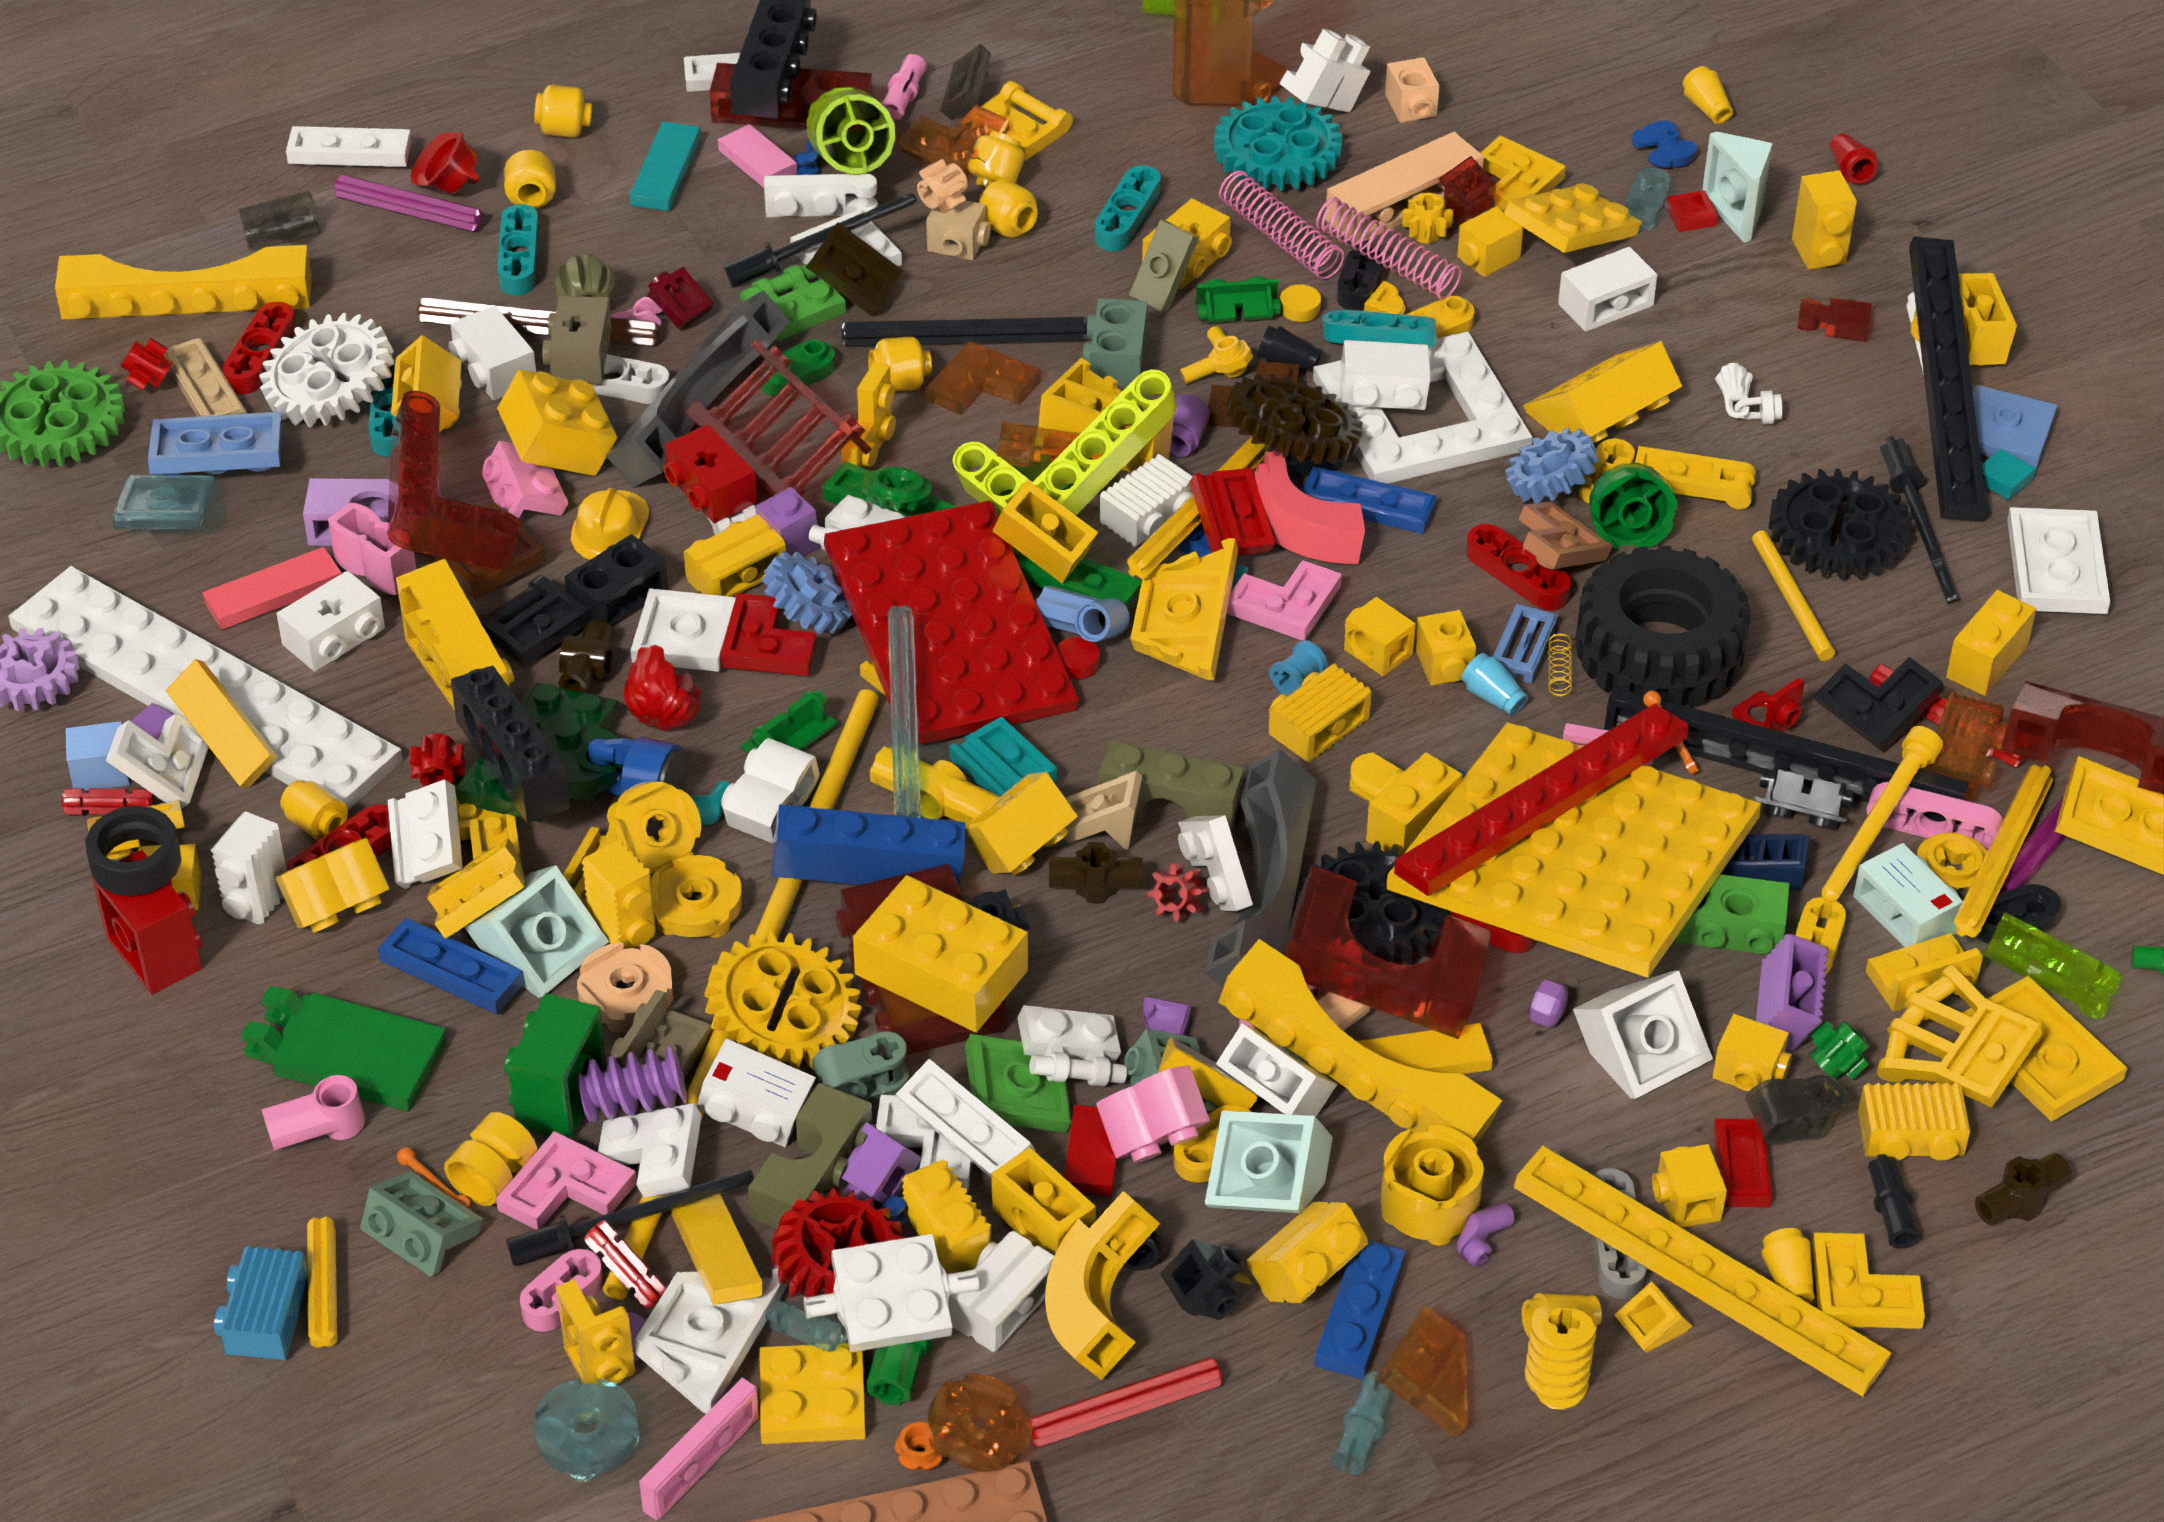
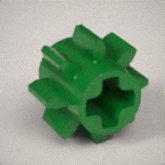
(1839, 1050)

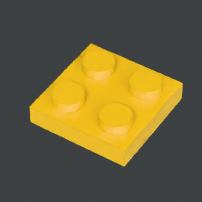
(811, 1394)

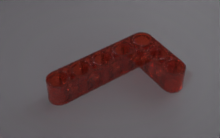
(434, 523)

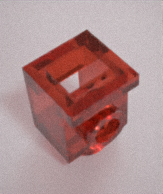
(1468, 190)

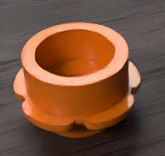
(911, 1438)

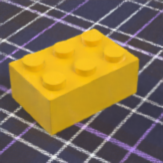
(941, 953)

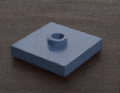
(2012, 423)

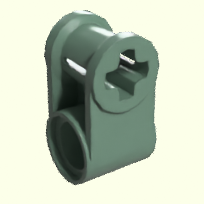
(860, 1068)

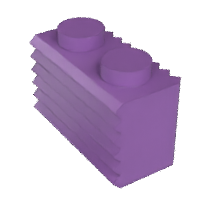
(1793, 988)

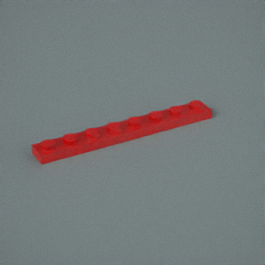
(1540, 799)

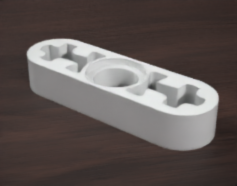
(638, 380)

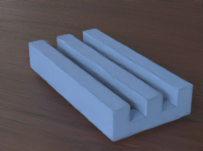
(1516, 665)

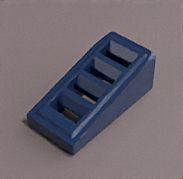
(1786, 857)

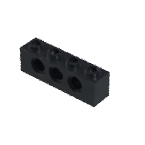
(771, 57)
(510, 744)

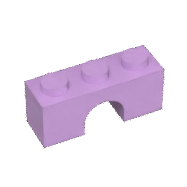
(330, 495)

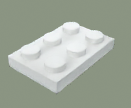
(2058, 560)

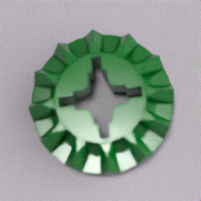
(896, 488)

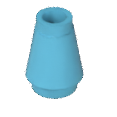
(1494, 684)

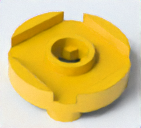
(662, 802)
(702, 917)

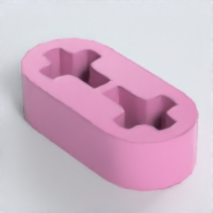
(543, 1288)

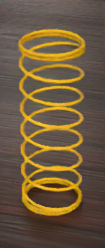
(1561, 678)

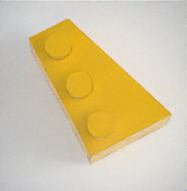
(1080, 398)
(444, 627)

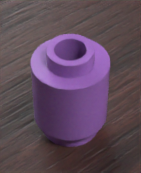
(1188, 424)

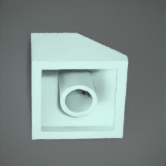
(1268, 1162)

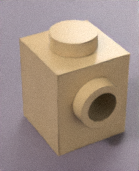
(958, 230)

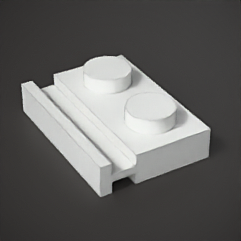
(425, 834)

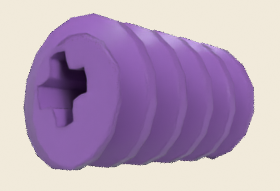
(632, 1084)

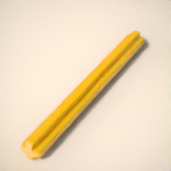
(1185, 518)
(2003, 851)

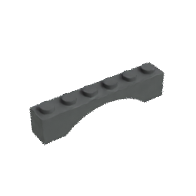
(711, 368)
(1278, 809)

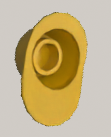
(606, 519)

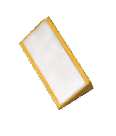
(1211, 1080)

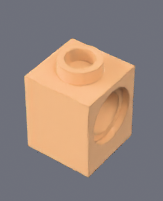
(1412, 89)

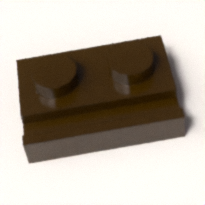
(854, 269)

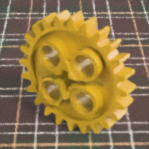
(749, 986)

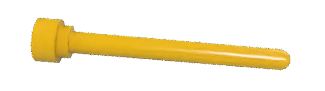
(1919, 750)

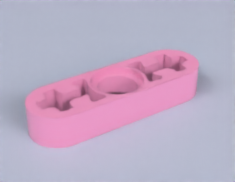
(1952, 809)

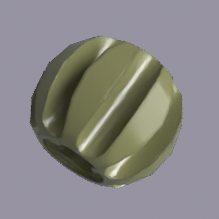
(585, 278)

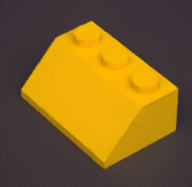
(1608, 393)

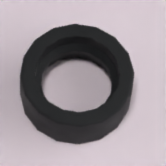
(137, 876)

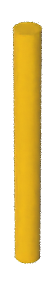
(1793, 596)

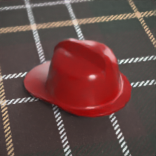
(446, 164)

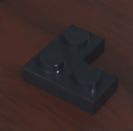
(1881, 711)

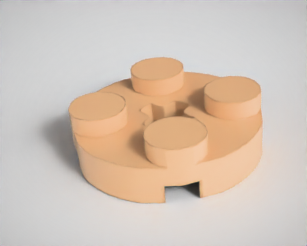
(615, 963)

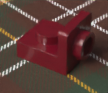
(679, 297)

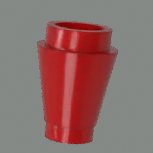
(1853, 159)

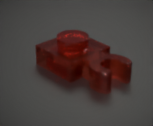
(1841, 318)

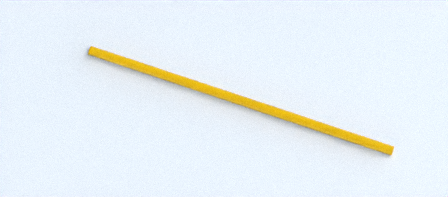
(773, 920)

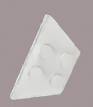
(702, 1343)

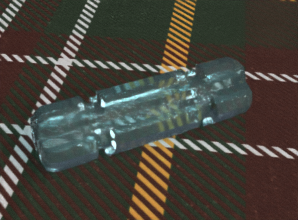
(814, 1331)

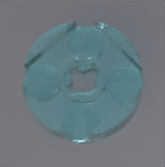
(592, 1452)

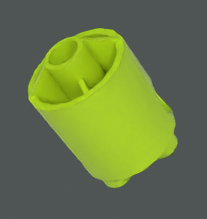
(854, 149)

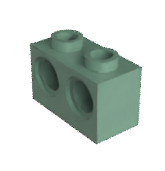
(1117, 339)

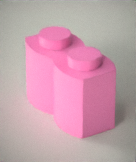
(364, 548)
(1153, 1113)

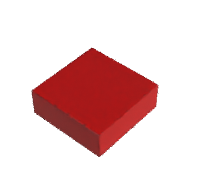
(1691, 211)

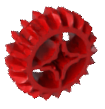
(815, 1229)

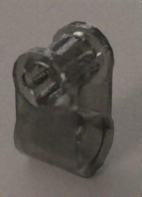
(1796, 1107)

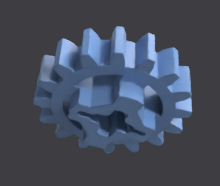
(1552, 465)
(807, 592)

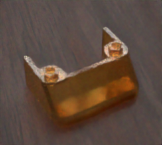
(1216, 55)

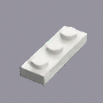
(349, 146)
(961, 1118)

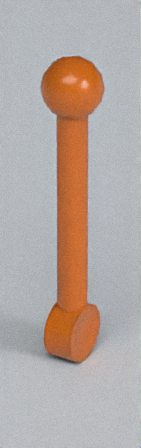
(1654, 697)
(407, 1157)

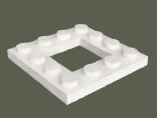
(1490, 433)

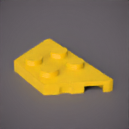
(1185, 610)

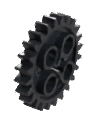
(1871, 532)
(1381, 919)

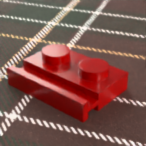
(1232, 509)

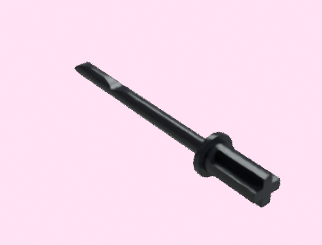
(767, 259)
(1907, 480)
(560, 1235)

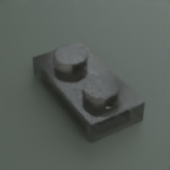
(966, 82)

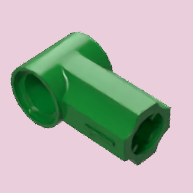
(896, 1371)

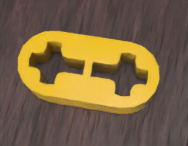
(1606, 452)
(1833, 931)

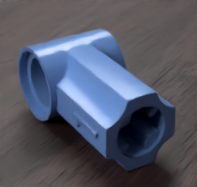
(1080, 613)

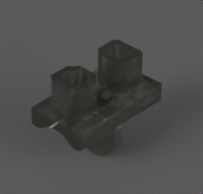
(279, 220)

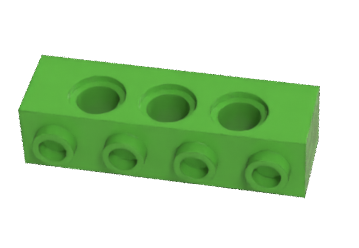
(1739, 916)

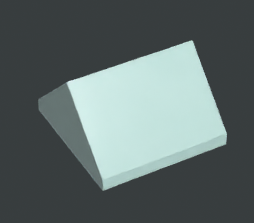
(1737, 180)

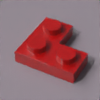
(758, 645)

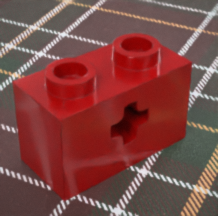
(710, 473)

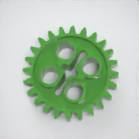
(58, 413)

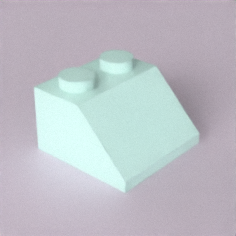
(539, 931)

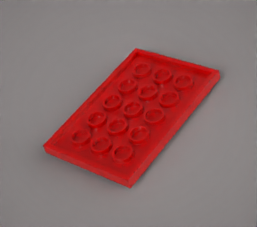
(973, 614)

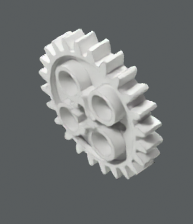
(311, 390)

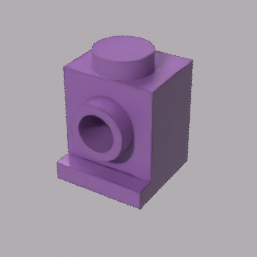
(878, 1166)

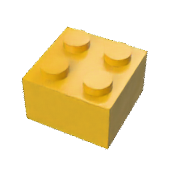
(557, 422)

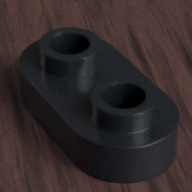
(2020, 904)

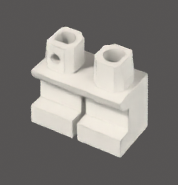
(1330, 71)

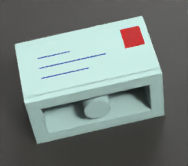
(1906, 896)

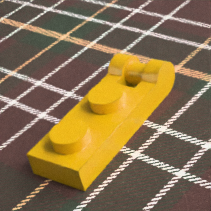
(1702, 475)

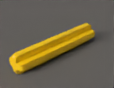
(322, 1282)

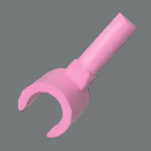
(643, 310)

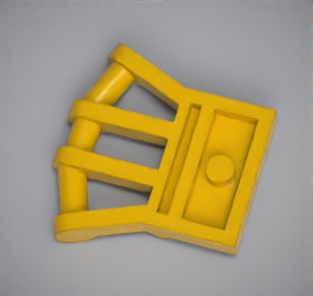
(1982, 1057)

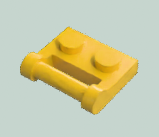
(1023, 128)

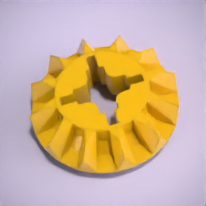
(1956, 849)

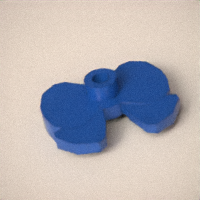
(1671, 149)

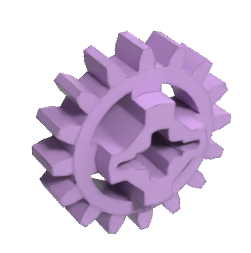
(36, 668)

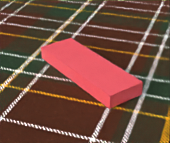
(270, 588)

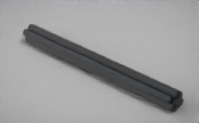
(965, 330)

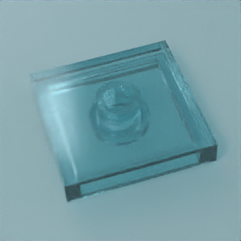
(164, 502)

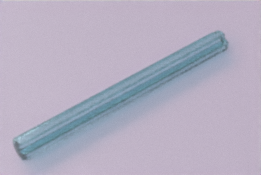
(903, 712)

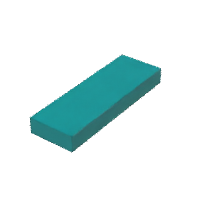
(665, 166)

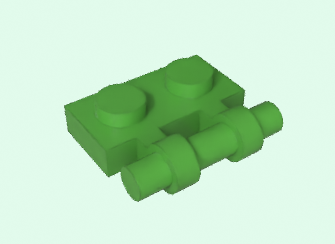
(805, 305)

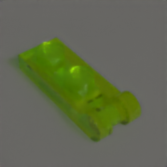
(2054, 965)

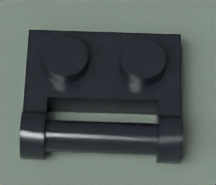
(535, 620)

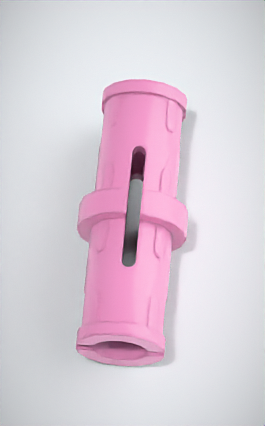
(904, 85)

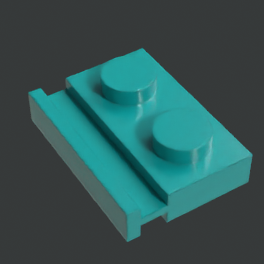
(999, 757)

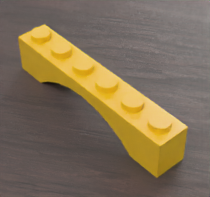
(104, 288)
(1276, 1000)

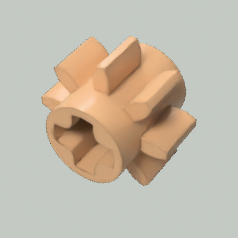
(942, 186)

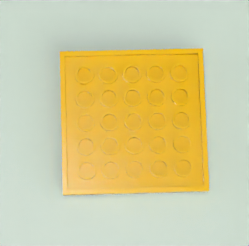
(1606, 875)

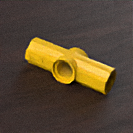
(942, 788)

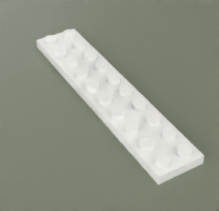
(148, 653)

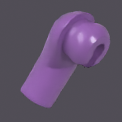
(1479, 1225)

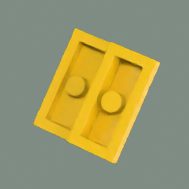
(477, 888)

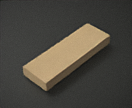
(202, 380)

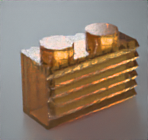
(1969, 737)

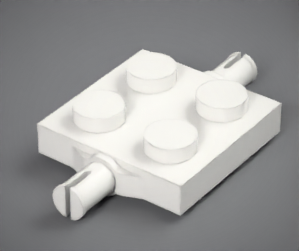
(891, 1293)

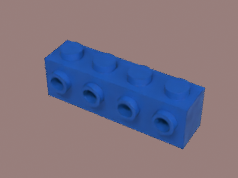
(861, 845)

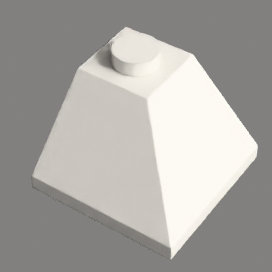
(1644, 1033)

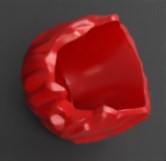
(658, 693)

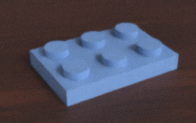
(215, 443)

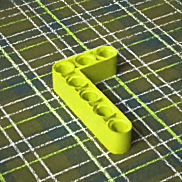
(1073, 463)

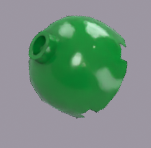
(1632, 506)

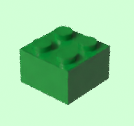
(548, 1061)

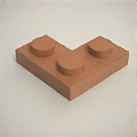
(1559, 538)

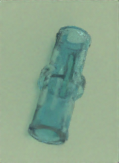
(1362, 1425)

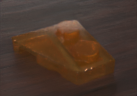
(1431, 1371)

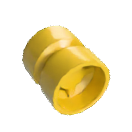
(491, 1159)

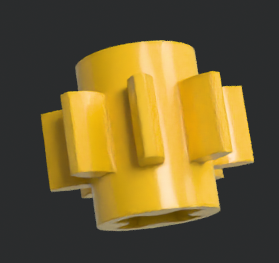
(1427, 218)

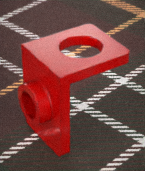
(1782, 707)

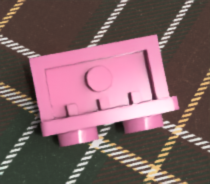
(521, 484)

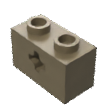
(579, 338)

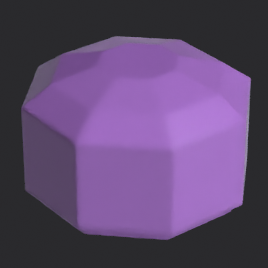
(1549, 1003)

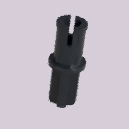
(1893, 1202)

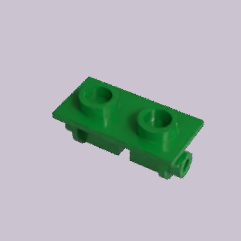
(1256, 296)
(798, 726)

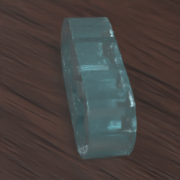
(1652, 200)

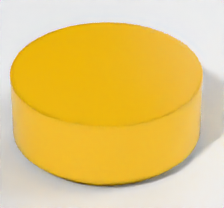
(1300, 303)

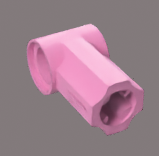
(329, 1111)

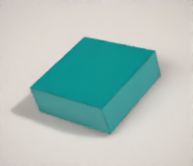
(2006, 474)

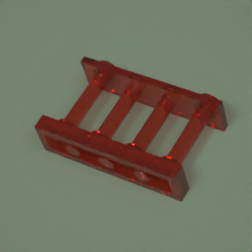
(743, 441)

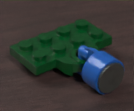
(593, 756)

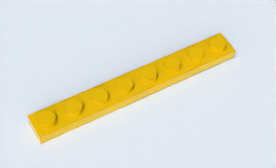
(1703, 1271)

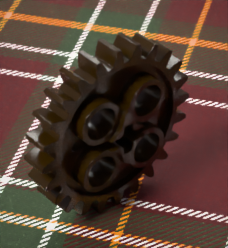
(1294, 419)

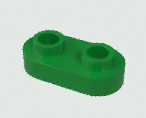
(810, 363)

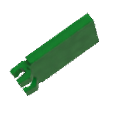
(333, 1037)

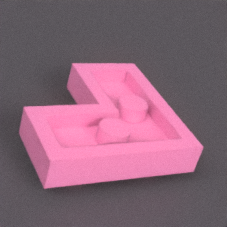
(1289, 608)
(562, 1171)

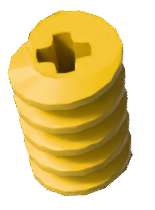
(1560, 1354)

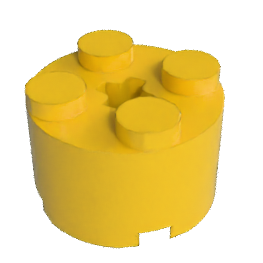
(1431, 1183)

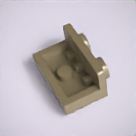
(658, 1027)

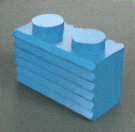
(262, 1303)

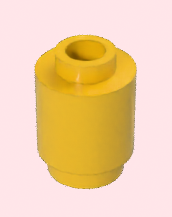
(313, 808)

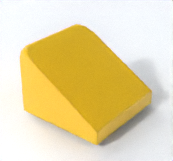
(1652, 1318)

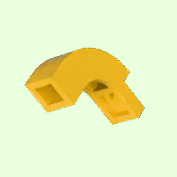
(1083, 1280)

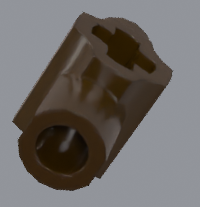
(586, 657)
(1095, 872)
(2022, 1189)

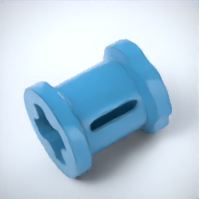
(1291, 672)

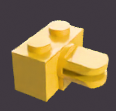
(1986, 319)
(1399, 799)

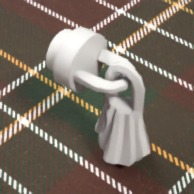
(1735, 385)

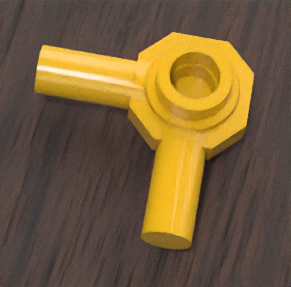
(1227, 357)

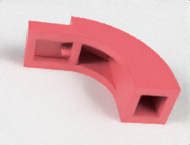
(1306, 524)

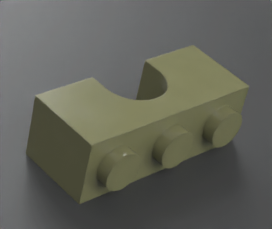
(1191, 782)
(828, 1129)

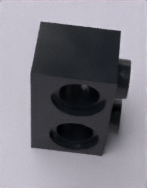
(618, 580)

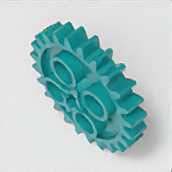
(1278, 142)

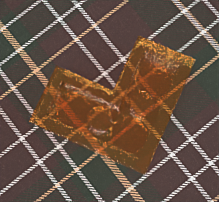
(933, 141)
(981, 370)
(1026, 443)

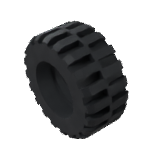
(1672, 590)

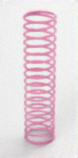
(1317, 259)
(1438, 284)

